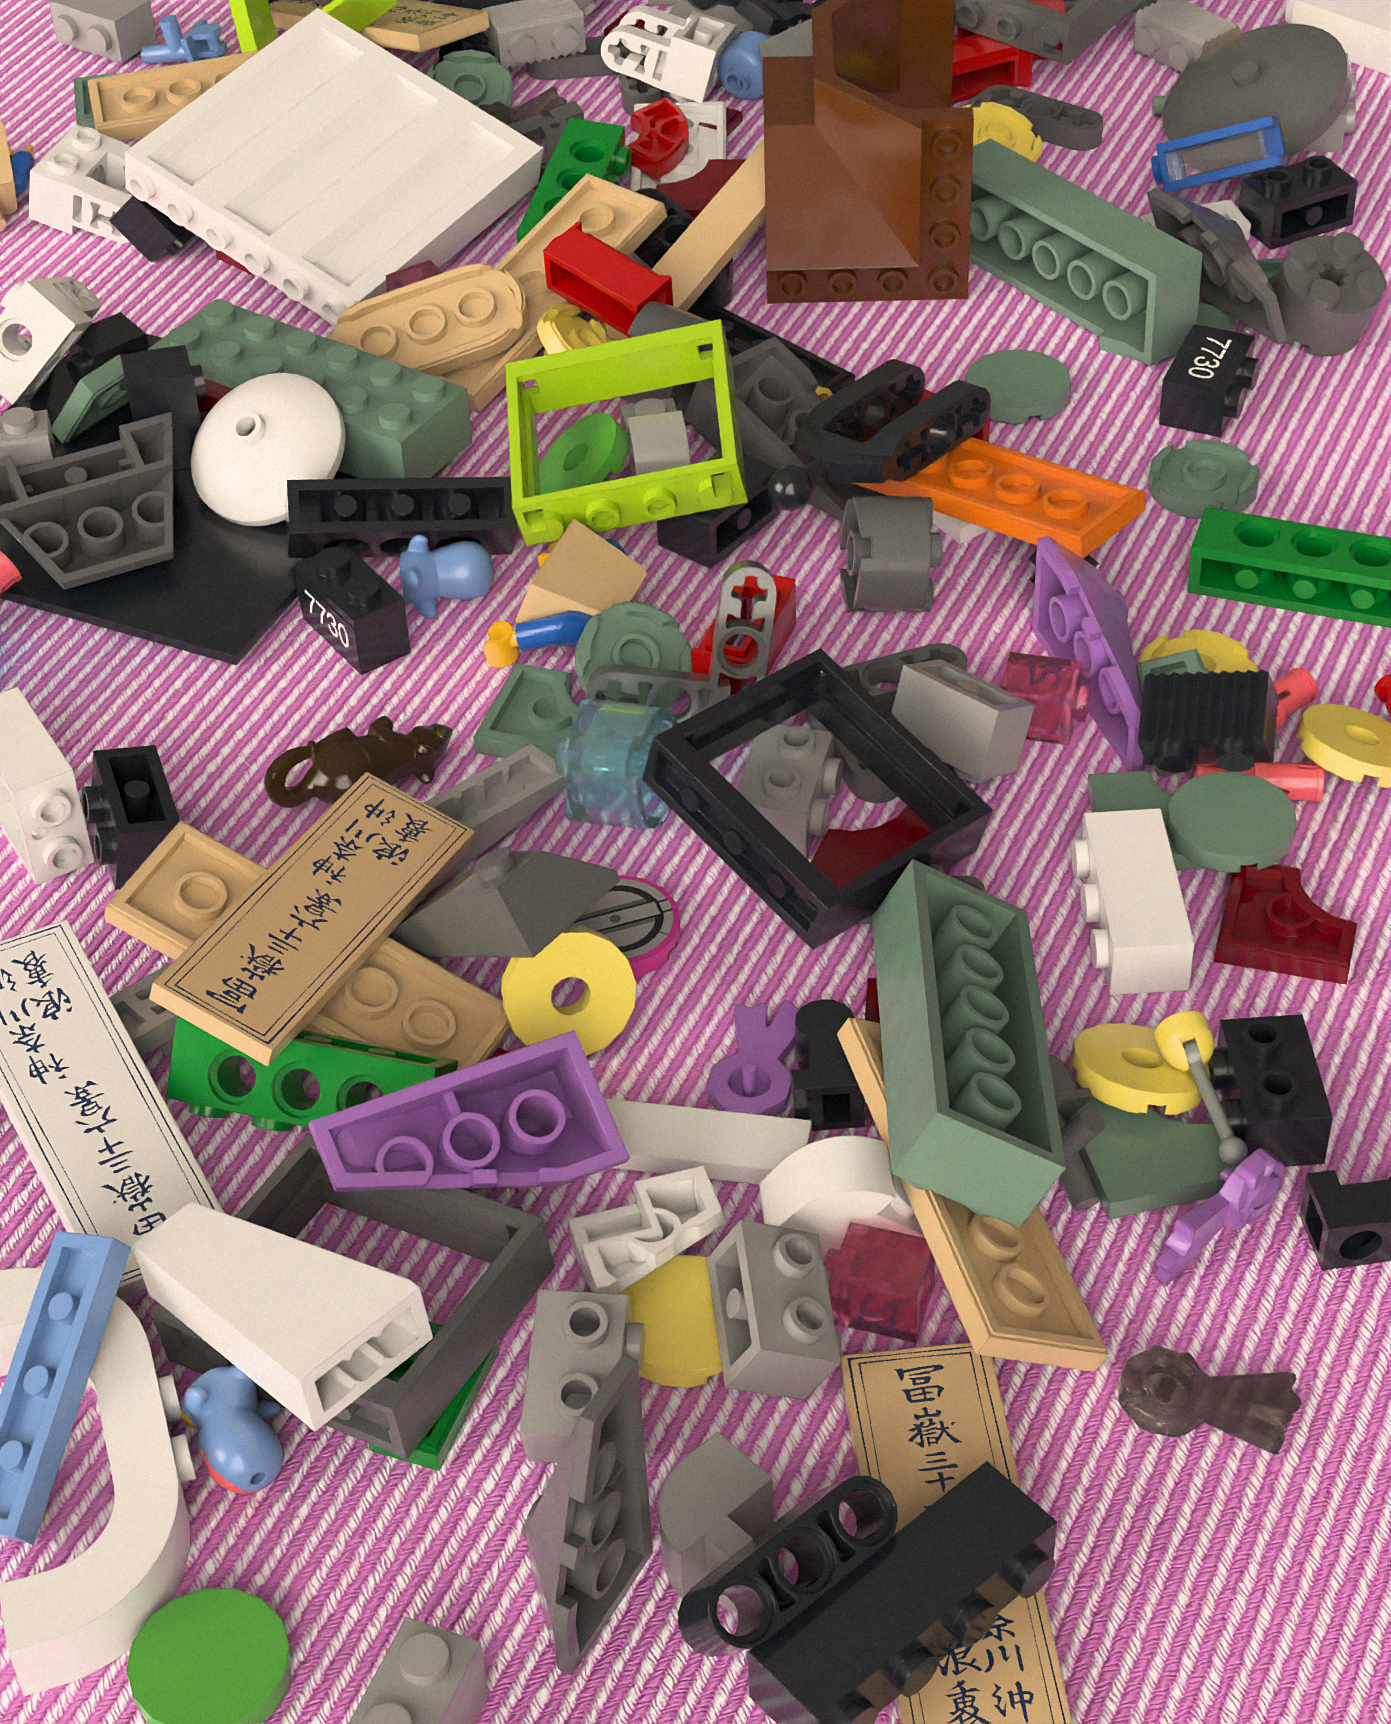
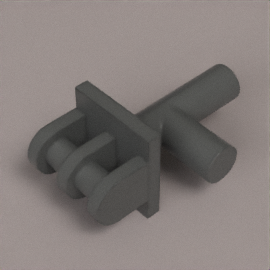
(1075, 1135)

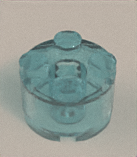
(607, 764)

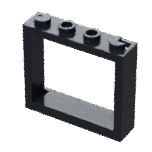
(755, 849)

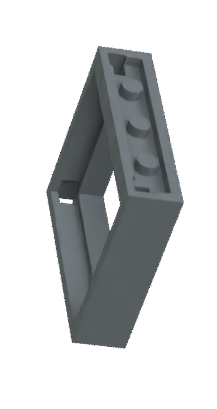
(1041, 28)
(506, 1236)

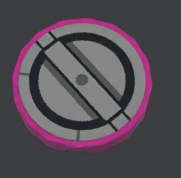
(638, 921)

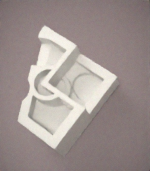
(635, 1239)

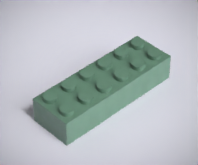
(1081, 253)
(392, 414)
(964, 1047)

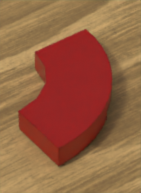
(661, 138)

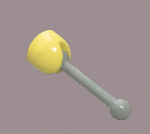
(1188, 1045)

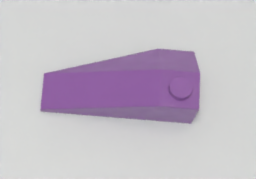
(1086, 621)
(488, 1125)

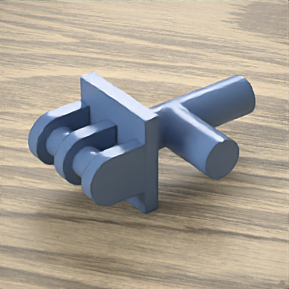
(198, 44)

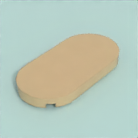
(439, 320)

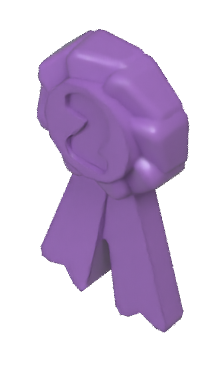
(754, 1076)
(1239, 1202)

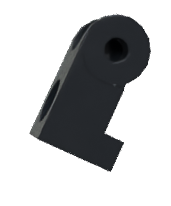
(825, 1083)
(1347, 1222)

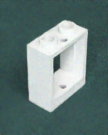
(38, 795)

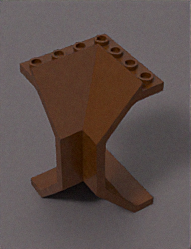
(868, 159)

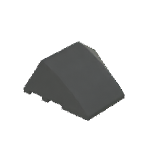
(96, 507)

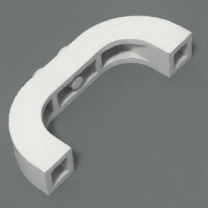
(96, 1604)

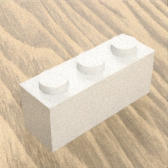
(1134, 902)

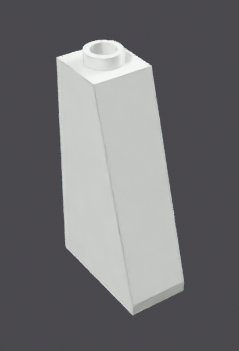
(1358, 25)
(283, 1310)

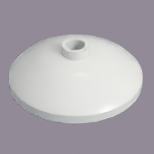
(293, 438)

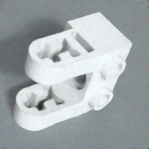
(679, 60)
(80, 183)
(56, 316)

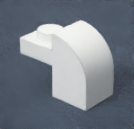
(837, 1184)

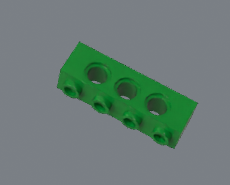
(582, 149)
(1292, 566)
(209, 1078)

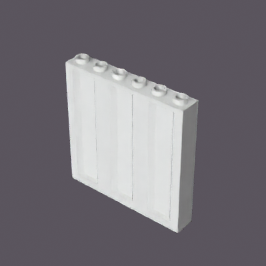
(332, 166)

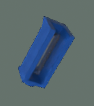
(1219, 154)

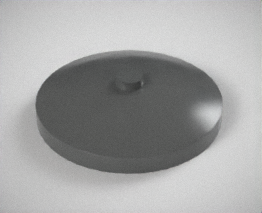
(1261, 74)

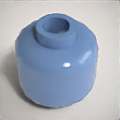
(741, 66)

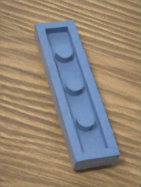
(52, 1372)

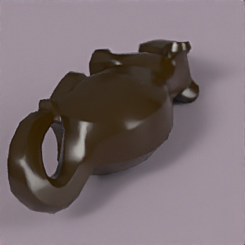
(344, 758)

